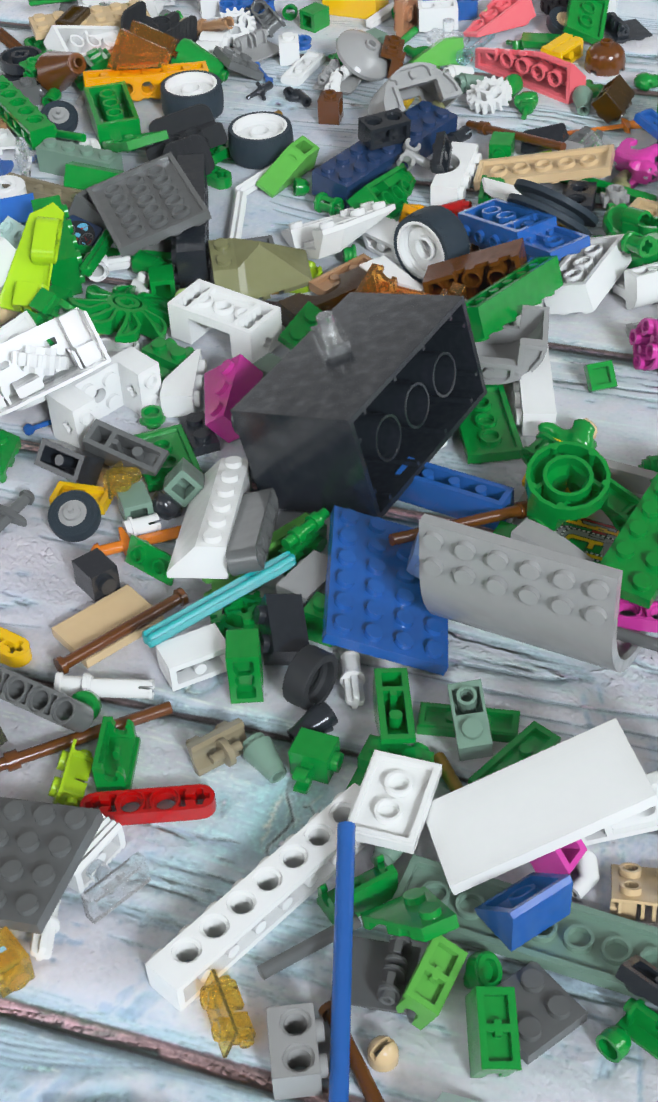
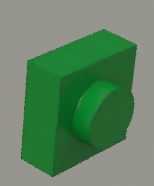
(600, 376)

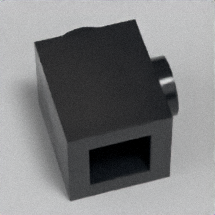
(96, 574)

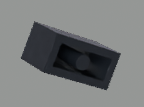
(69, 461)
(281, 627)

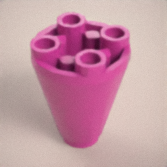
(645, 344)

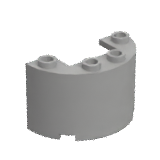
(413, 81)
(515, 348)

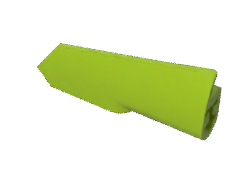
(33, 259)

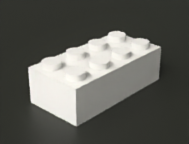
(589, 276)

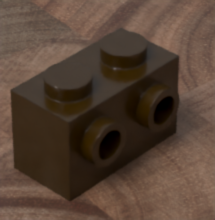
(613, 100)

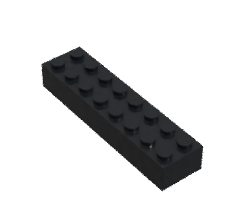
(190, 247)

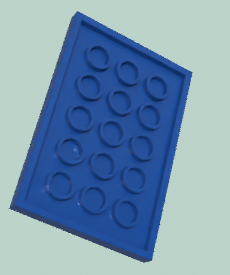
(374, 600)

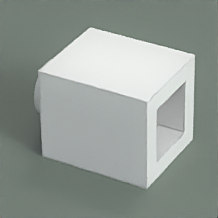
(288, 48)

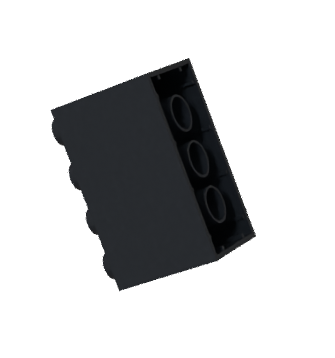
(349, 422)

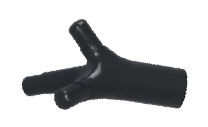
(261, 90)

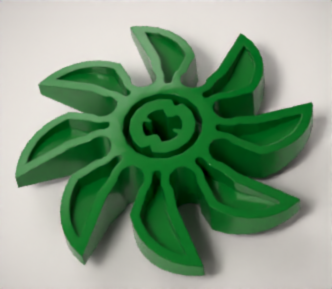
(125, 312)

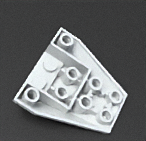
(335, 232)

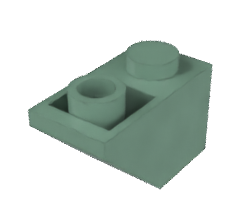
(470, 720)

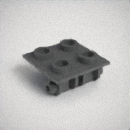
(382, 971)

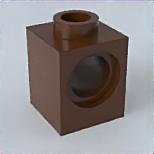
(330, 107)

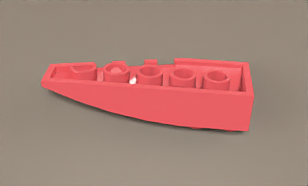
(537, 69)

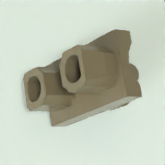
(217, 747)

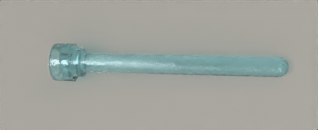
(466, 55)

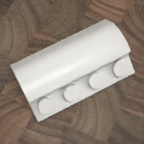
(639, 286)

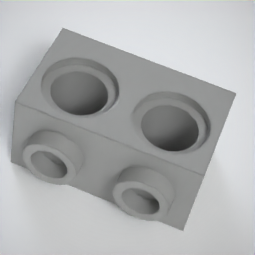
(296, 1050)

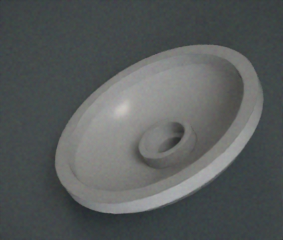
(361, 55)

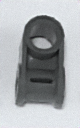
(268, 18)

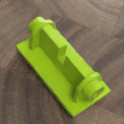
(73, 765)

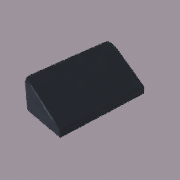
(555, 132)

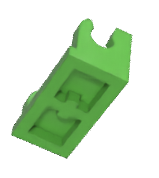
(432, 980)

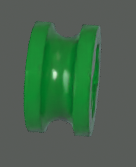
(349, 253)

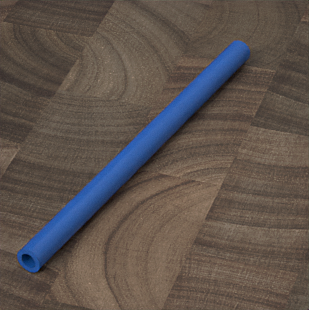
(342, 964)

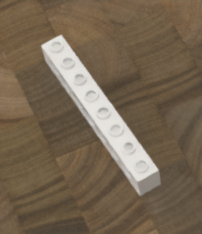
(263, 897)

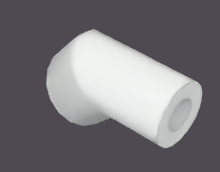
(141, 282)
(587, 875)

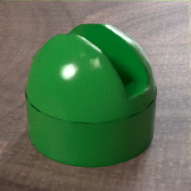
(290, 15)
(300, 187)
(614, 1043)

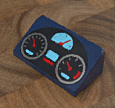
(85, 231)

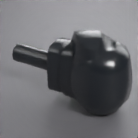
(165, 506)

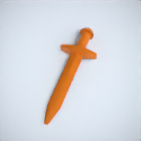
(625, 125)
(152, 538)

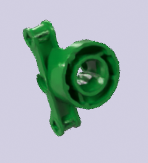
(639, 236)
(585, 472)

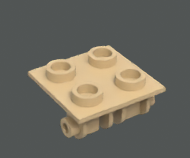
(633, 886)

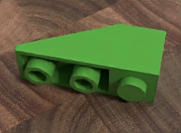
(441, 52)
(291, 164)

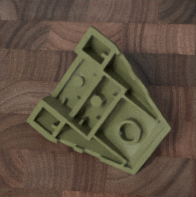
(258, 267)

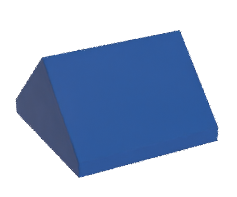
(527, 907)

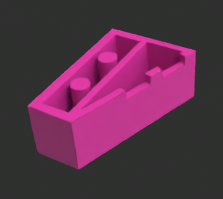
(224, 389)

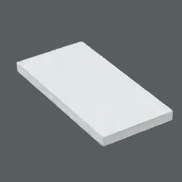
(538, 806)

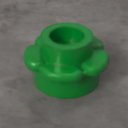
(152, 417)

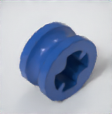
(304, 42)

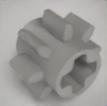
(615, 194)

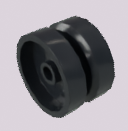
(10, 61)

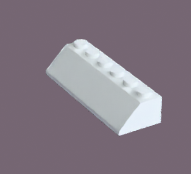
(210, 521)

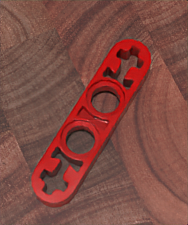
(148, 800)

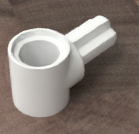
(109, 264)

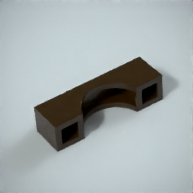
(293, 304)

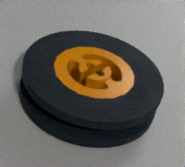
(567, 211)

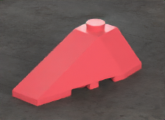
(501, 17)

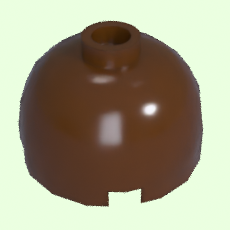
(605, 58)

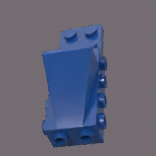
(505, 221)

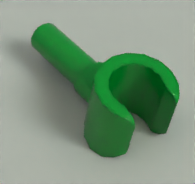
(516, 45)

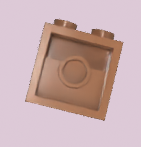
(405, 16)

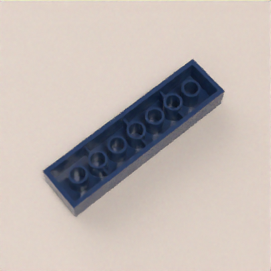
(358, 165)

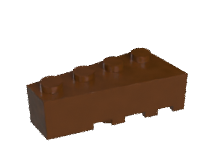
(476, 269)

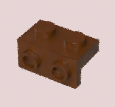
(393, 50)

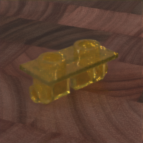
(120, 478)
(220, 1000)

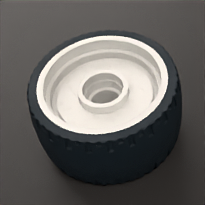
(192, 88)
(259, 138)
(429, 238)

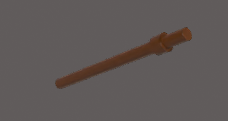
(486, 128)
(518, 510)
(13, 760)

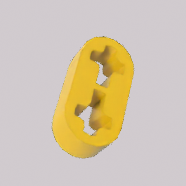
(18, 645)

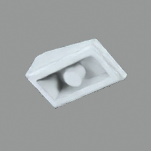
(498, 189)

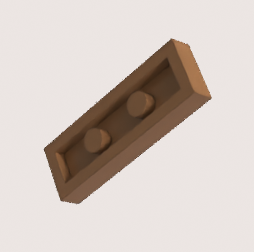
(330, 280)

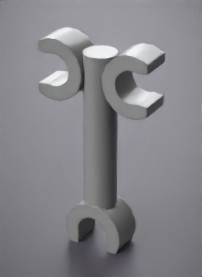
(411, 157)

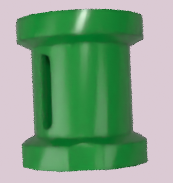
(329, 204)

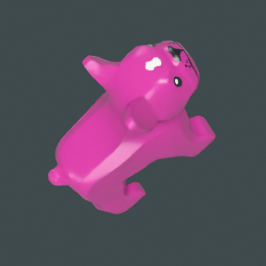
(638, 162)

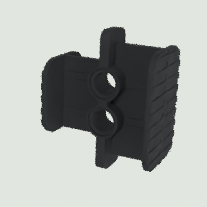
(167, 24)
(189, 132)

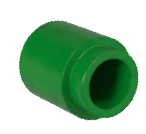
(143, 260)

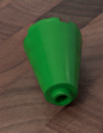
(192, 52)

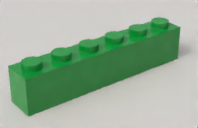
(504, 299)

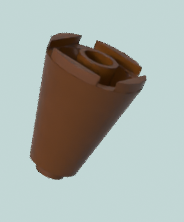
(59, 69)

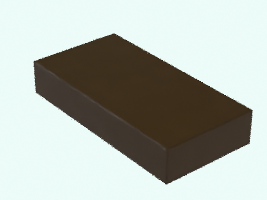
(73, 16)

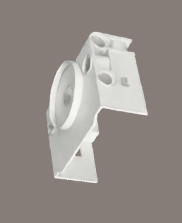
(74, 337)

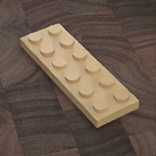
(99, 16)
(549, 166)

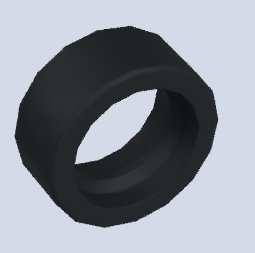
(310, 677)

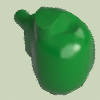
(645, 81)
(526, 103)

